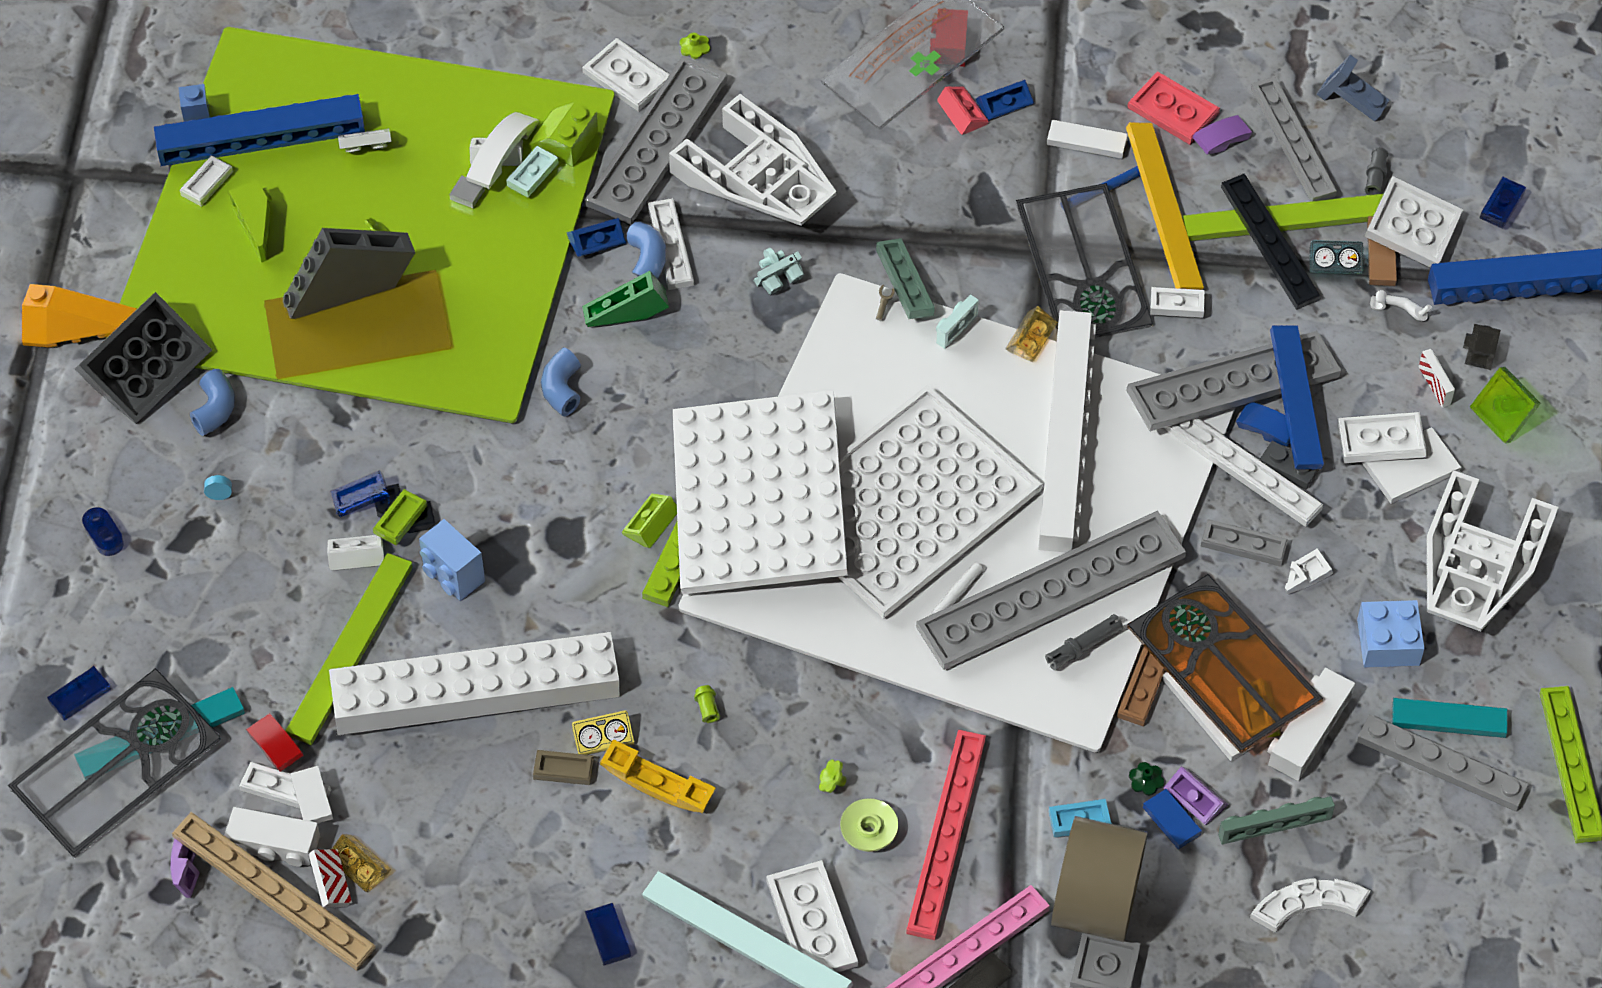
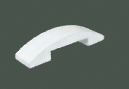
(498, 146)

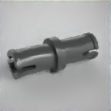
(1376, 171)

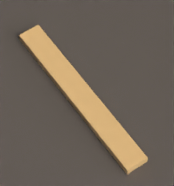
(273, 891)

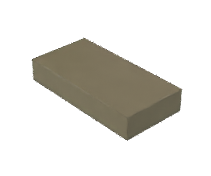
(563, 767)

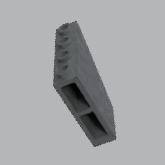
(347, 267)

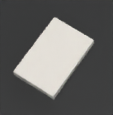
(626, 73)
(1382, 437)
(1407, 476)

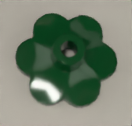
(1146, 778)

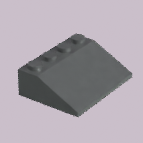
(143, 358)

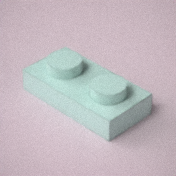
(532, 171)
(961, 317)

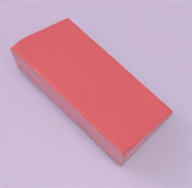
(961, 109)

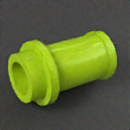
(707, 704)

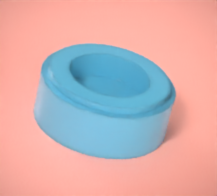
(217, 487)

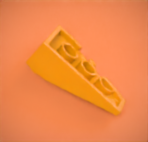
(62, 315)

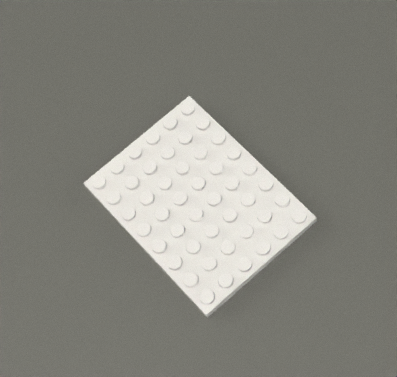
(758, 492)
(921, 497)

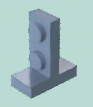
(1354, 90)

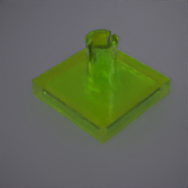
(1505, 405)

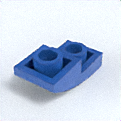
(1266, 422)

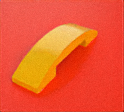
(656, 781)

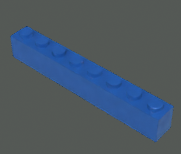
(258, 130)
(1516, 276)

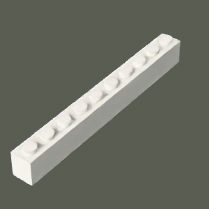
(1065, 432)

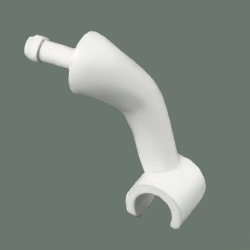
(1381, 299)

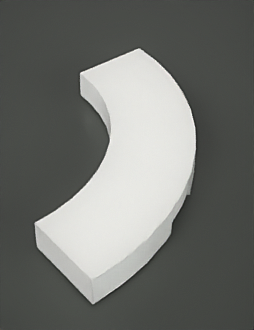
(1306, 896)

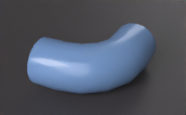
(651, 248)
(555, 380)
(219, 403)

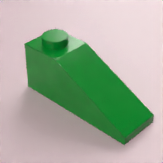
(628, 302)

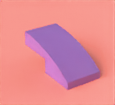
(1220, 134)
(183, 871)

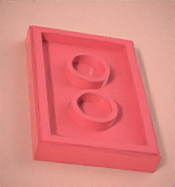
(1173, 107)

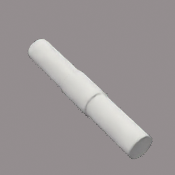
(959, 588)

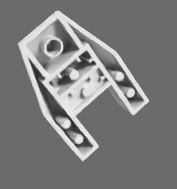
(767, 176)
(1474, 569)

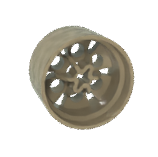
(1099, 878)

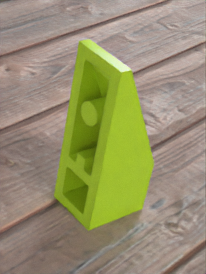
(253, 211)

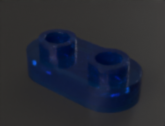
(102, 529)

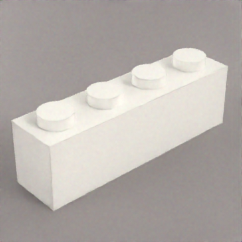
(1306, 733)

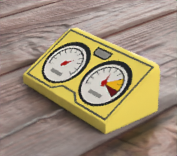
(597, 733)

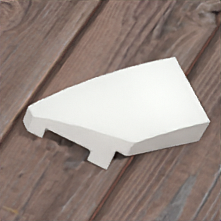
(1307, 571)

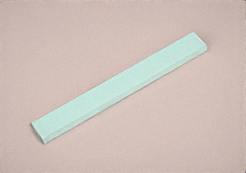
(741, 935)

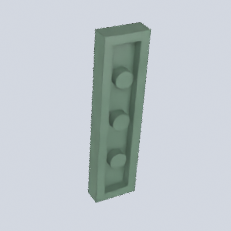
(905, 278)
(1280, 819)

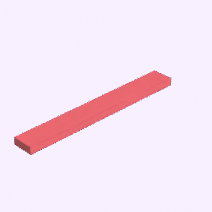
(946, 835)

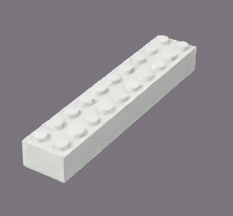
(474, 683)

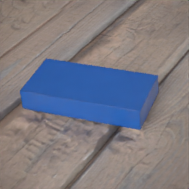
(1172, 819)

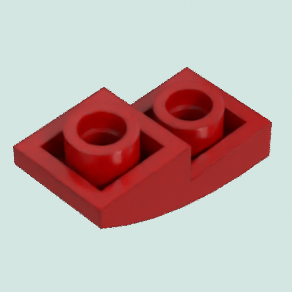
(274, 742)

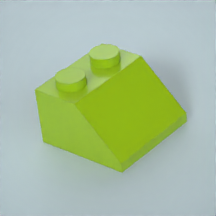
(566, 132)

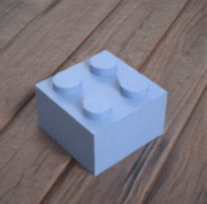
(451, 560)
(1390, 633)

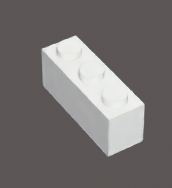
(273, 836)

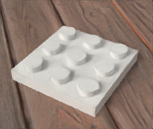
(1413, 222)

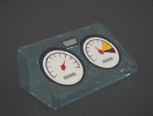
(1336, 257)

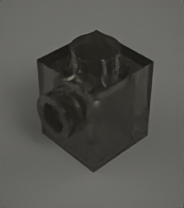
(1481, 346)

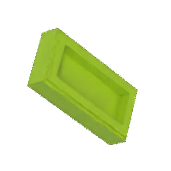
(400, 517)

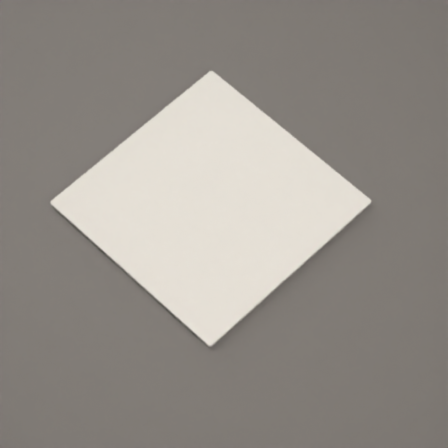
(1009, 399)

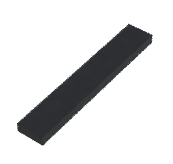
(1270, 241)

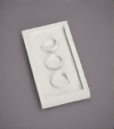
(812, 915)

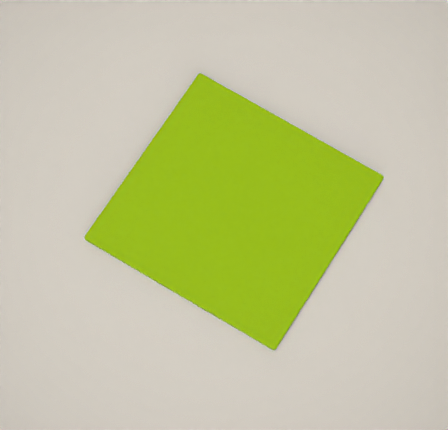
(491, 260)

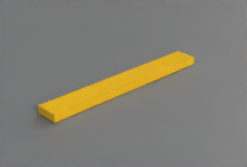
(1164, 206)

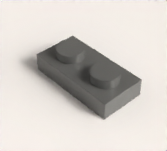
(1281, 461)

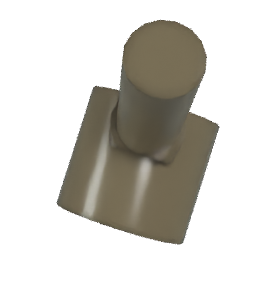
(883, 302)

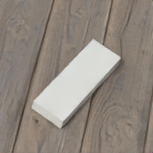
(1087, 139)
(271, 784)

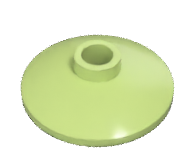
(871, 814)

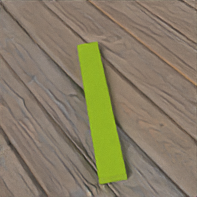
(1286, 217)
(350, 646)

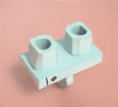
(769, 276)

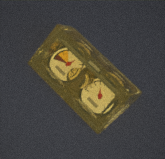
(1031, 334)
(360, 862)

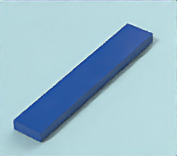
(1296, 397)

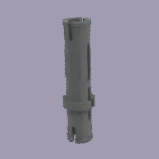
(1075, 647)

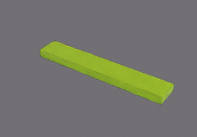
(1572, 764)

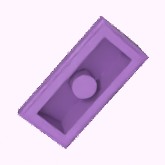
(1195, 795)

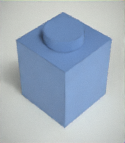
(194, 102)

